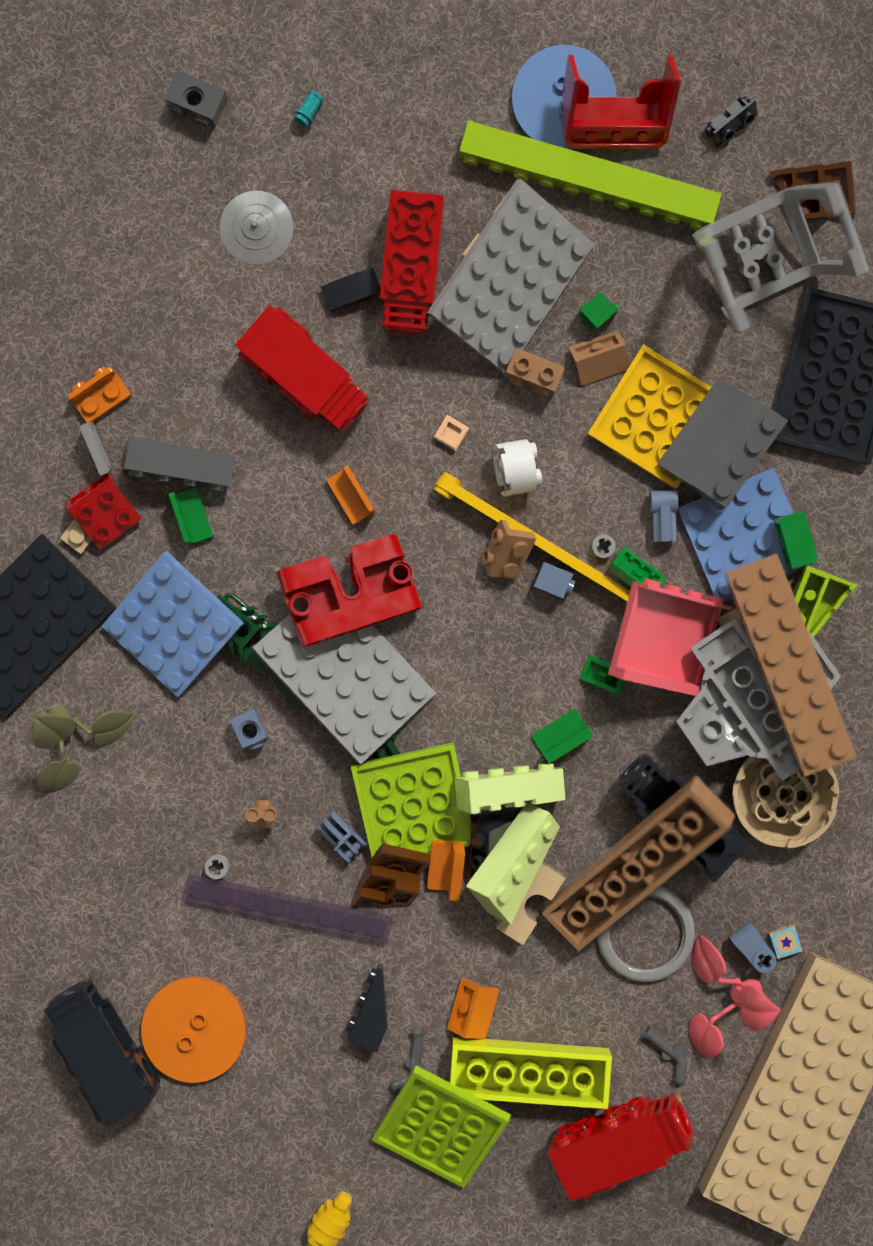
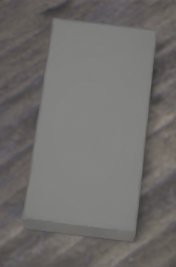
(96, 448)

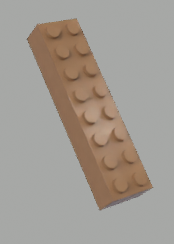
(789, 665)
(638, 863)

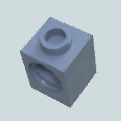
(554, 580)
(250, 717)

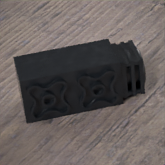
(651, 786)
(101, 1053)

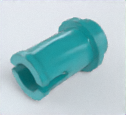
(308, 108)

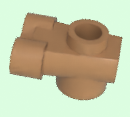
(262, 814)

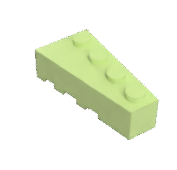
(511, 788)
(513, 863)

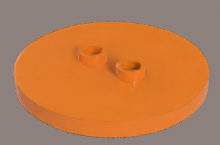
(193, 1029)

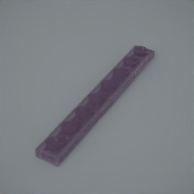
(287, 908)

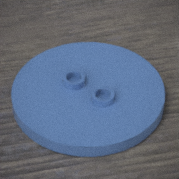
(539, 87)

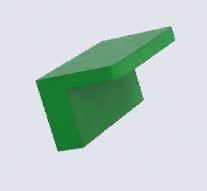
(191, 516)
(795, 540)
(562, 735)

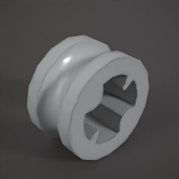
(611, 548)
(210, 862)

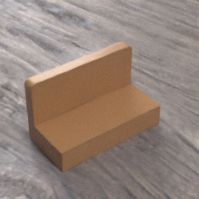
(600, 357)

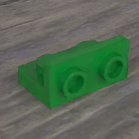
(632, 568)

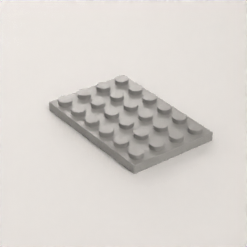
(511, 276)
(348, 683)

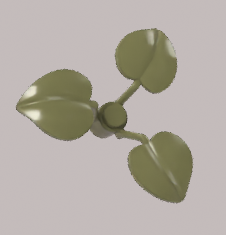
(57, 725)

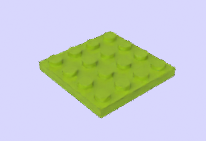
(411, 799)
(440, 1126)

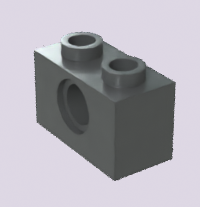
(186, 87)

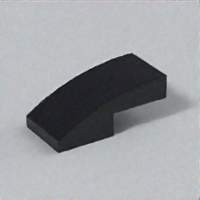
(351, 289)

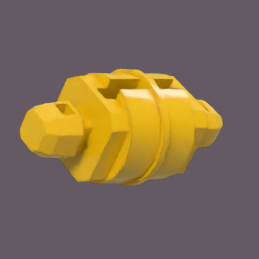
(330, 1221)

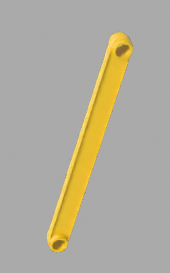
(450, 486)

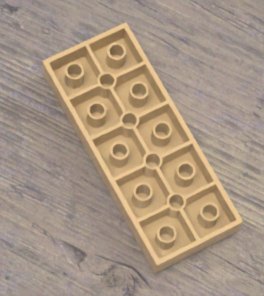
(797, 1101)

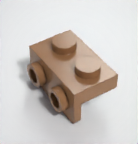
(534, 372)
(507, 551)

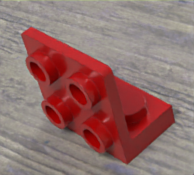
(102, 510)

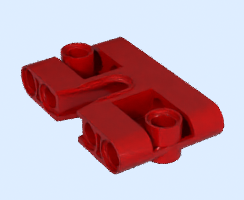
(333, 612)

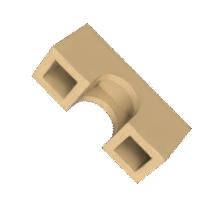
(545, 883)

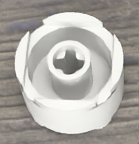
(516, 467)

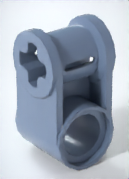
(751, 945)

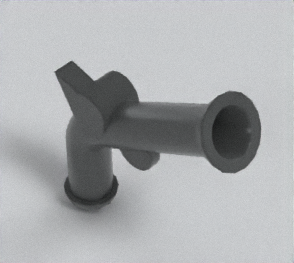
(669, 1051)
(412, 1061)

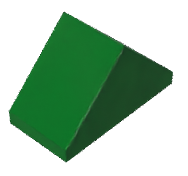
(597, 672)

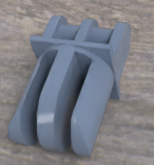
(343, 838)

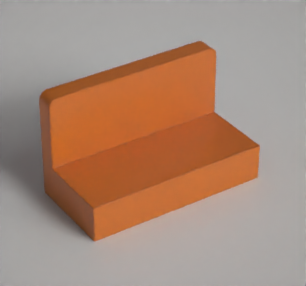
(350, 495)
(446, 867)
(472, 1009)

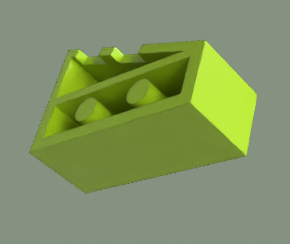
(819, 596)

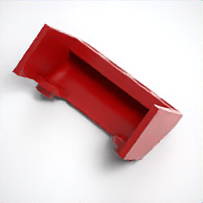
(619, 121)

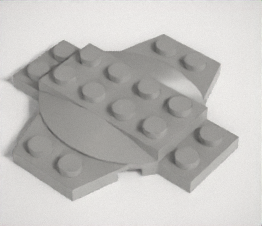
(734, 708)

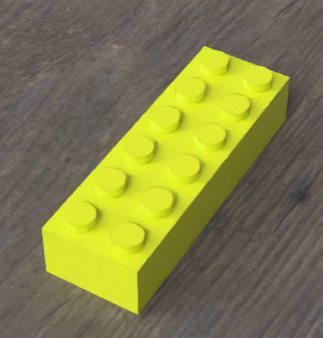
(532, 1072)

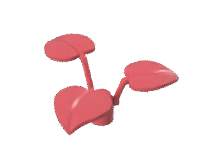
(755, 1011)

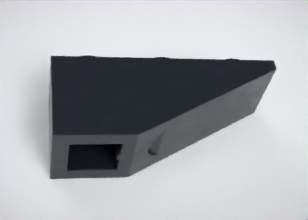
(484, 837)
(372, 1018)

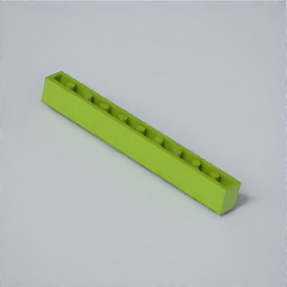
(588, 175)

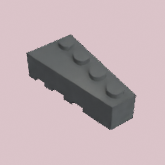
(178, 462)

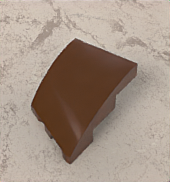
(819, 174)
(391, 877)

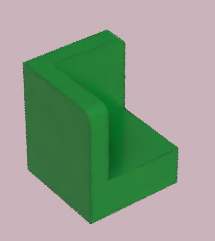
(598, 311)

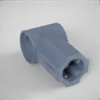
(663, 513)

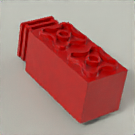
(411, 260)
(305, 374)
(619, 1144)

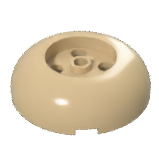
(802, 820)

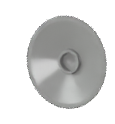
(256, 227)

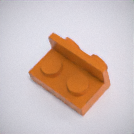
(99, 394)

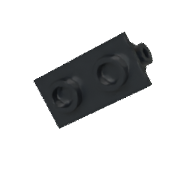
(741, 114)

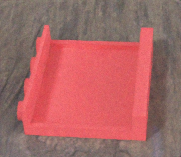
(659, 634)

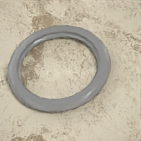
(668, 968)

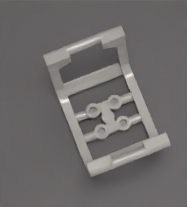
(833, 201)

